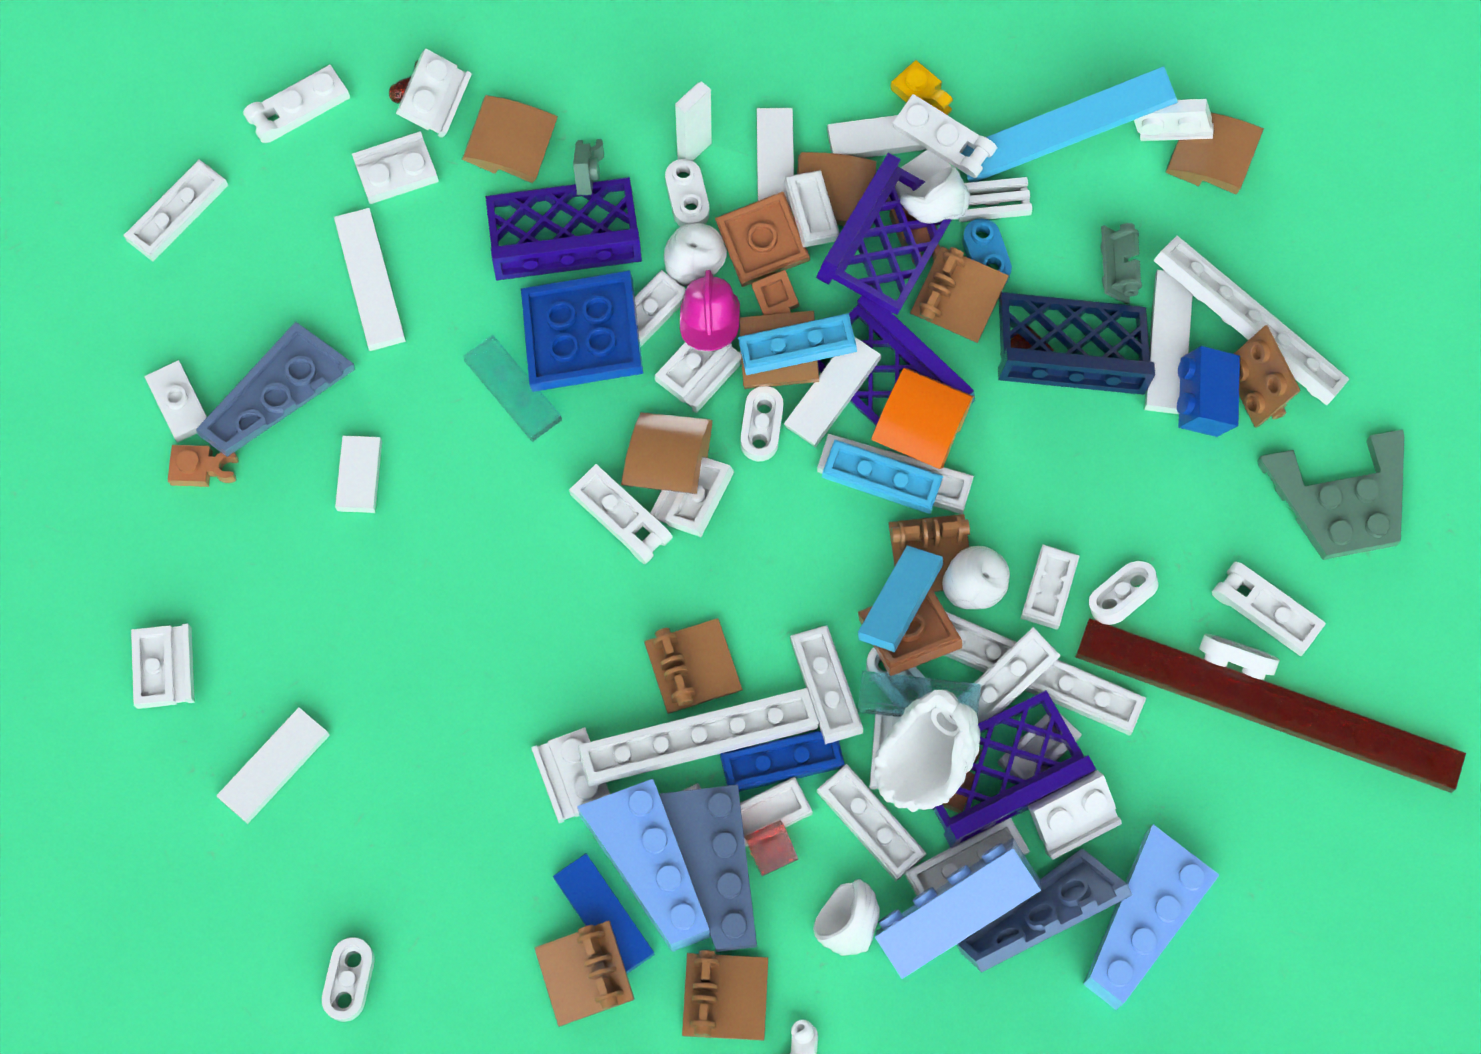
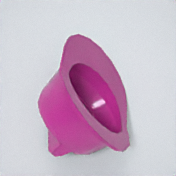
(709, 313)

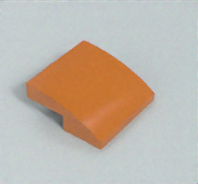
(922, 418)

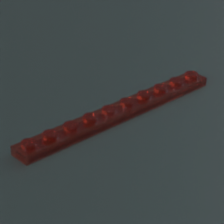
(1271, 705)

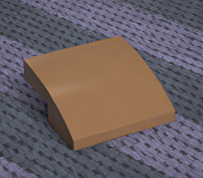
(509, 138)
(1217, 160)
(844, 179)
(789, 375)
(667, 452)

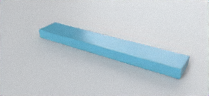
(1077, 122)

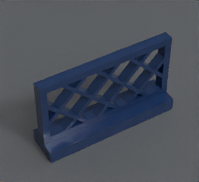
(1075, 366)

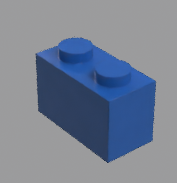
(1209, 391)

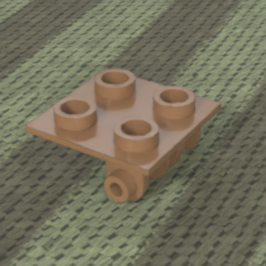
(959, 294)
(1264, 378)
(935, 535)
(692, 665)
(584, 973)
(725, 996)

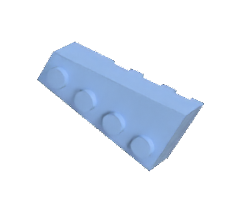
(644, 851)
(1165, 890)
(958, 908)

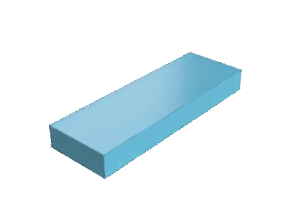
(797, 344)
(882, 476)
(900, 598)

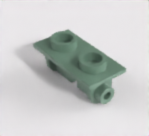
(1121, 276)

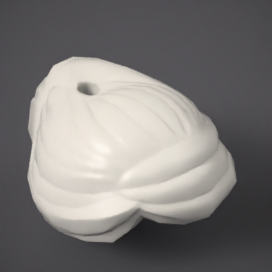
(938, 198)
(693, 251)
(976, 578)
(848, 919)

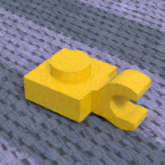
(923, 84)

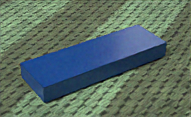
(781, 761)
(597, 904)

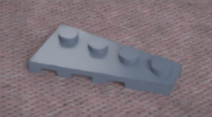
(276, 386)
(713, 849)
(1067, 896)

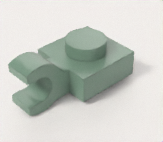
(587, 165)

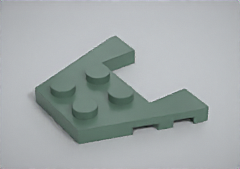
(1350, 512)

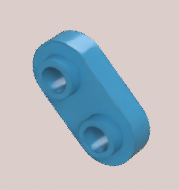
(989, 249)

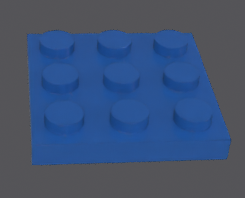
(581, 331)

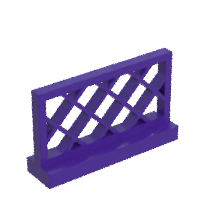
(859, 227)
(565, 250)
(906, 346)
(1025, 792)

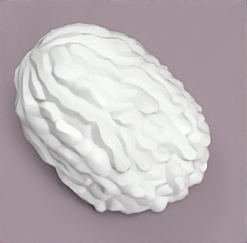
(927, 752)

